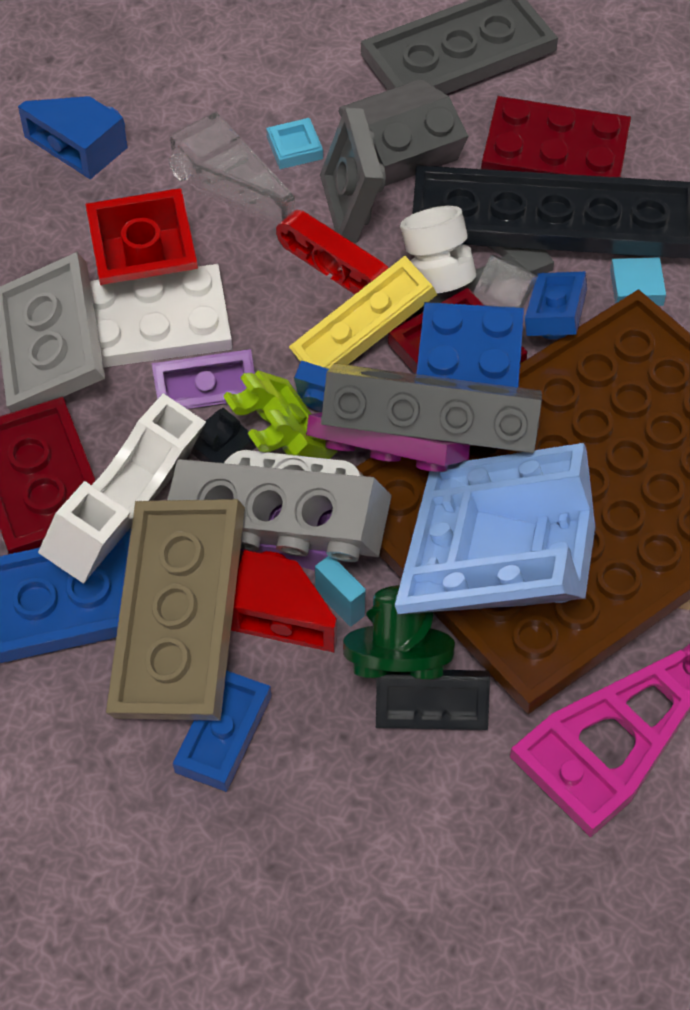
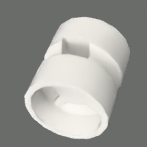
(437, 241)

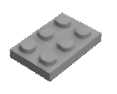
(49, 334)

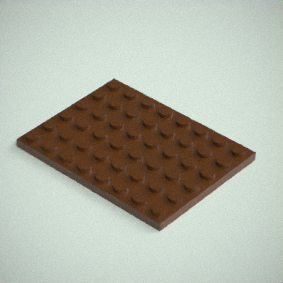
(628, 400)

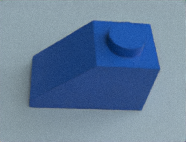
(75, 131)

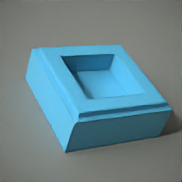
(294, 143)
(636, 274)
(340, 590)

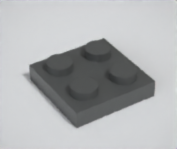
(352, 174)

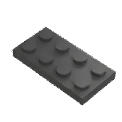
(460, 44)

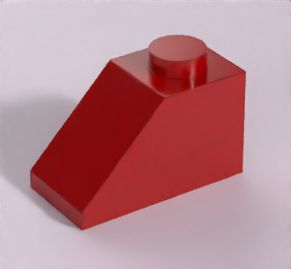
(281, 603)

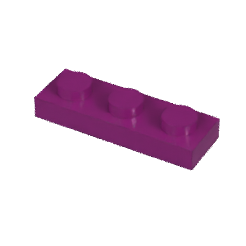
(429, 453)

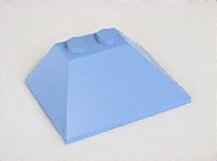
(502, 533)

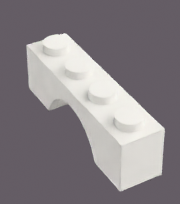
(103, 512)

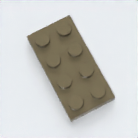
(176, 610)

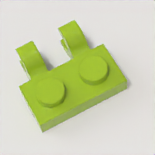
(284, 409)

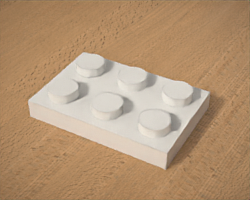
(161, 316)

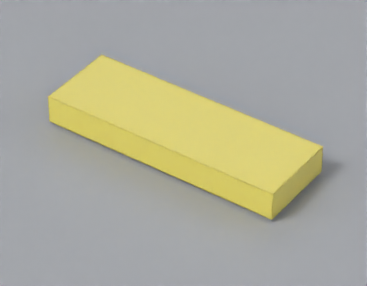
(365, 317)

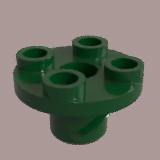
(397, 642)

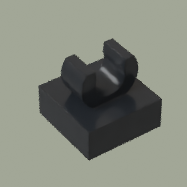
(221, 438)

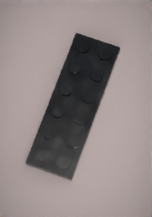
(562, 210)

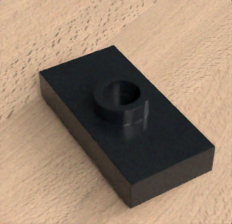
(449, 702)

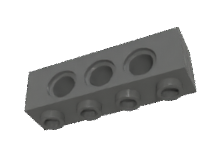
(431, 407)

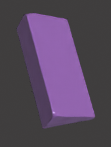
(202, 379)

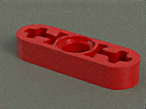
(328, 251)

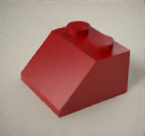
(141, 236)

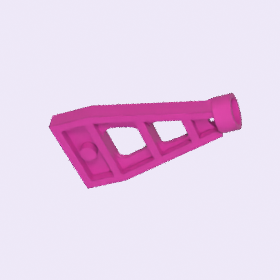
(574, 774)

